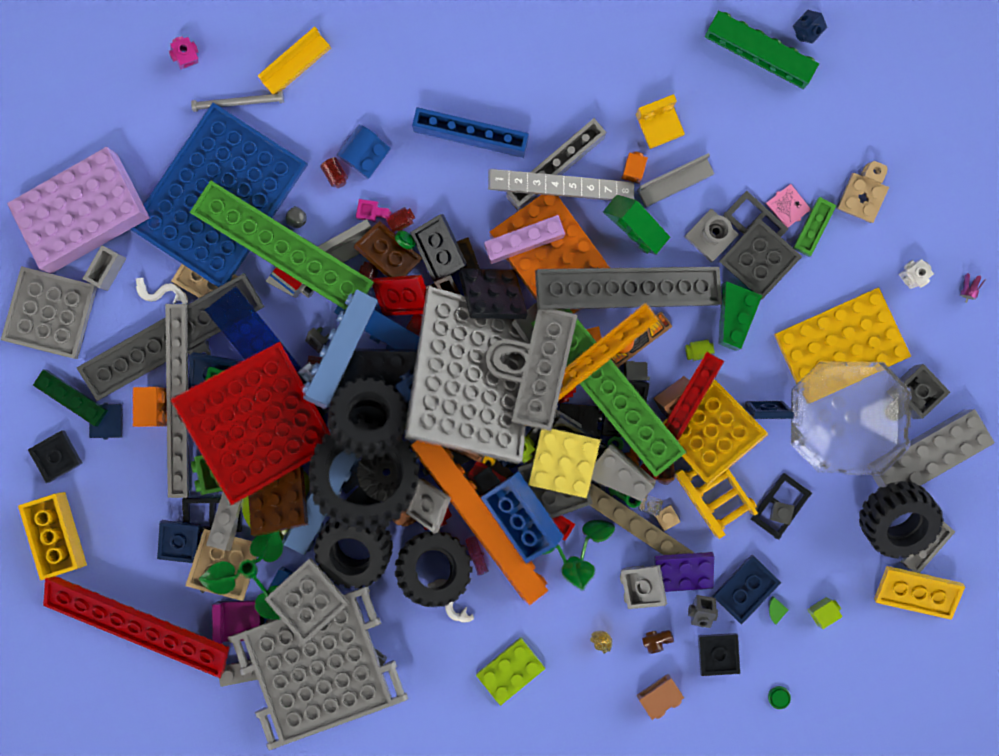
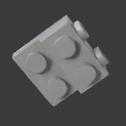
(643, 587)

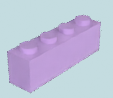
(524, 239)

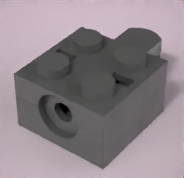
(925, 390)

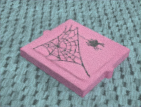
(788, 206)

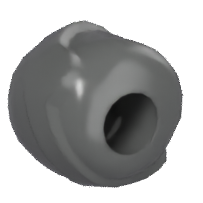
(295, 217)

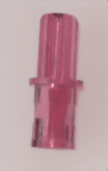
(476, 555)

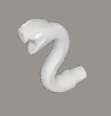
(142, 292)
(462, 617)

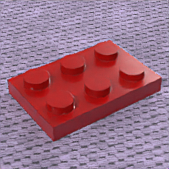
(400, 294)

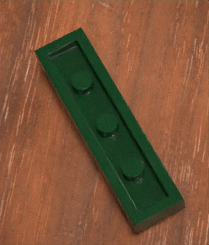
(70, 397)

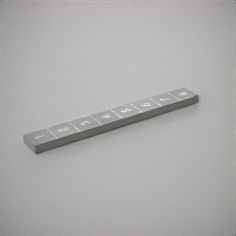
(558, 185)

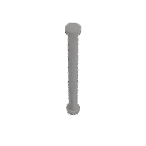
(238, 101)

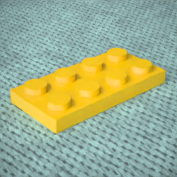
(919, 592)

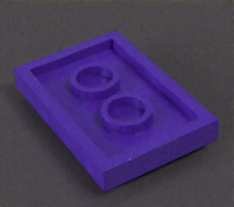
(687, 571)

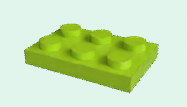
(510, 671)

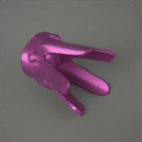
(972, 292)

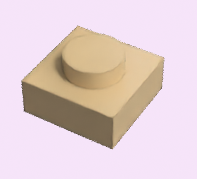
(667, 518)

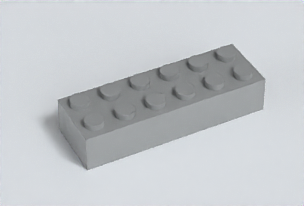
(939, 450)

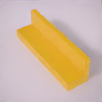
(294, 61)

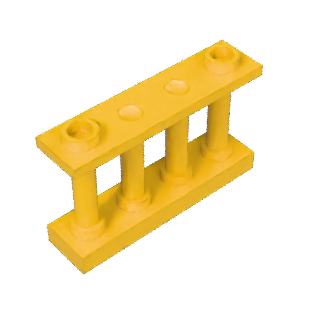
(707, 509)

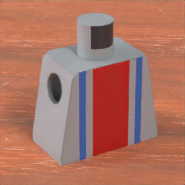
(288, 284)

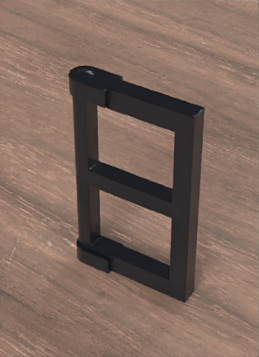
(769, 498)
(186, 511)

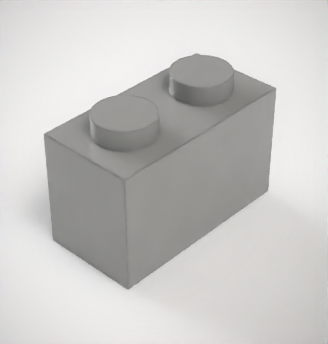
(104, 268)

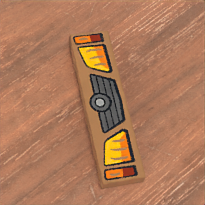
(644, 339)

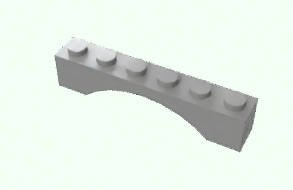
(224, 525)

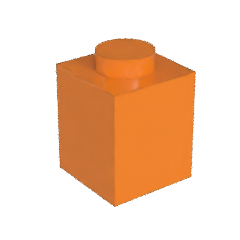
(634, 167)

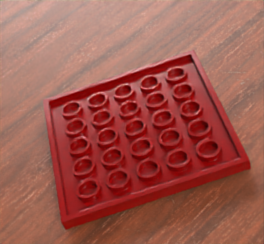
(252, 422)

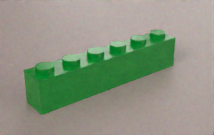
(761, 49)

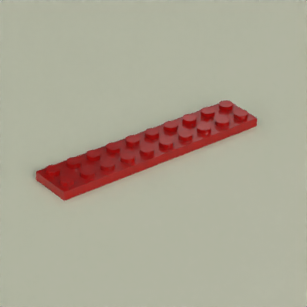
(135, 626)

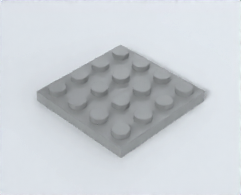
(49, 312)

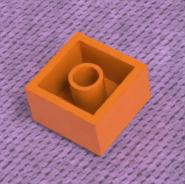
(149, 407)

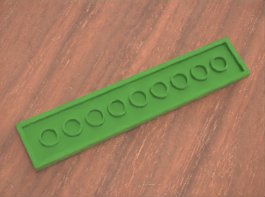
(279, 245)
(626, 408)

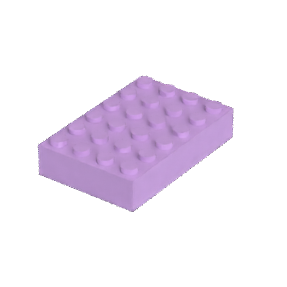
(78, 210)

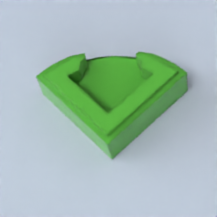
(776, 610)

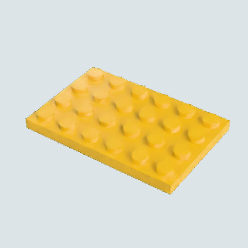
(846, 333)

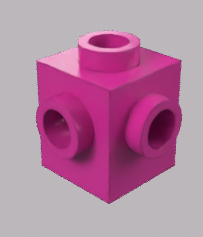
(185, 58)

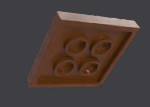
(279, 505)

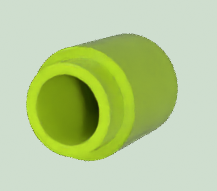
(697, 349)

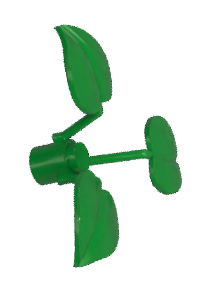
(577, 570)
(221, 576)

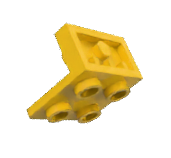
(660, 121)

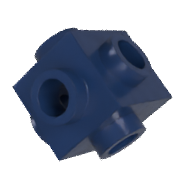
(810, 26)
(403, 385)

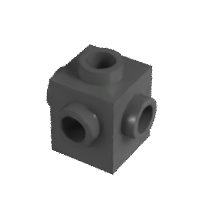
(703, 611)

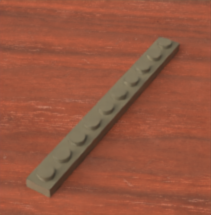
(633, 522)

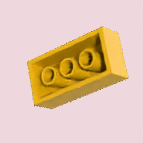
(52, 535)

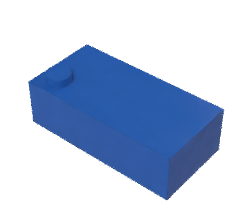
(522, 517)

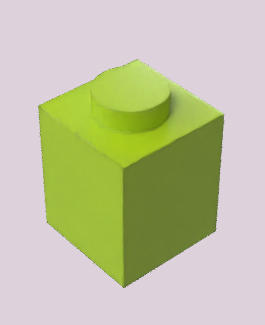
(825, 612)

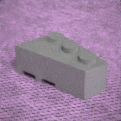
(622, 474)

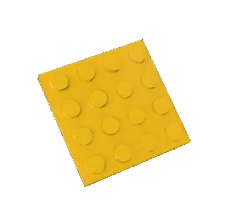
(719, 434)

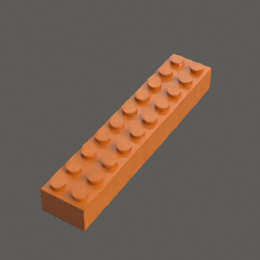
(480, 520)

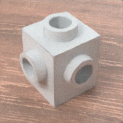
(916, 274)

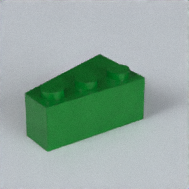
(637, 224)
(736, 314)

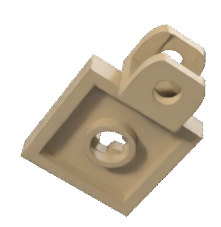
(867, 183)

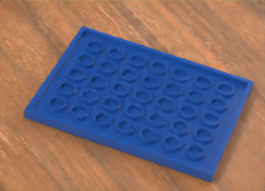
(238, 161)

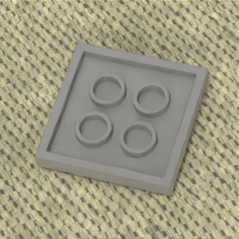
(307, 601)

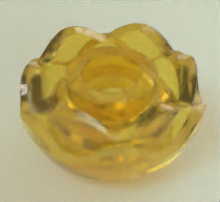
(602, 641)

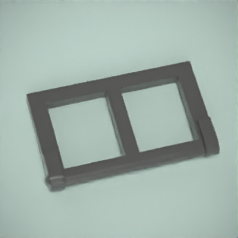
(758, 205)

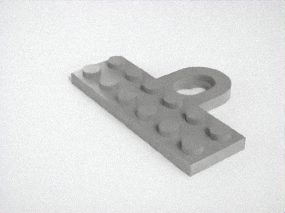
(543, 367)

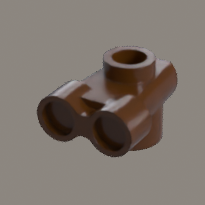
(654, 641)

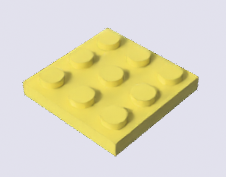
(564, 462)

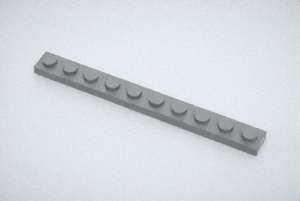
(176, 384)

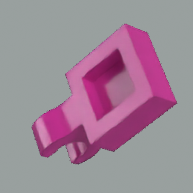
(370, 210)

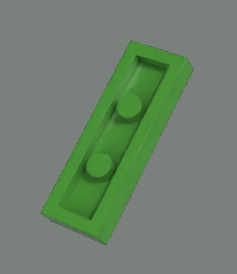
(814, 226)

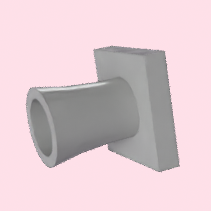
(705, 241)

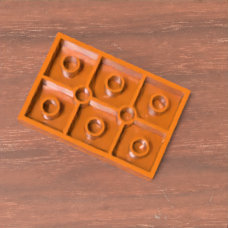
(570, 252)

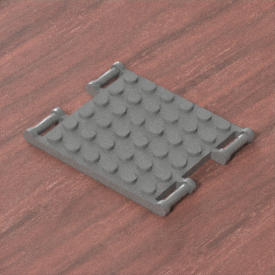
(319, 682)

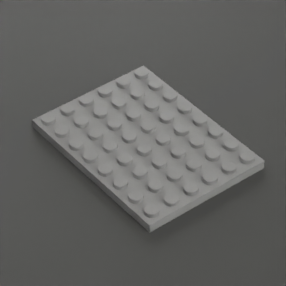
(454, 392)

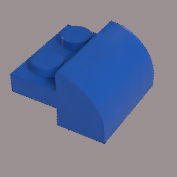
(363, 151)

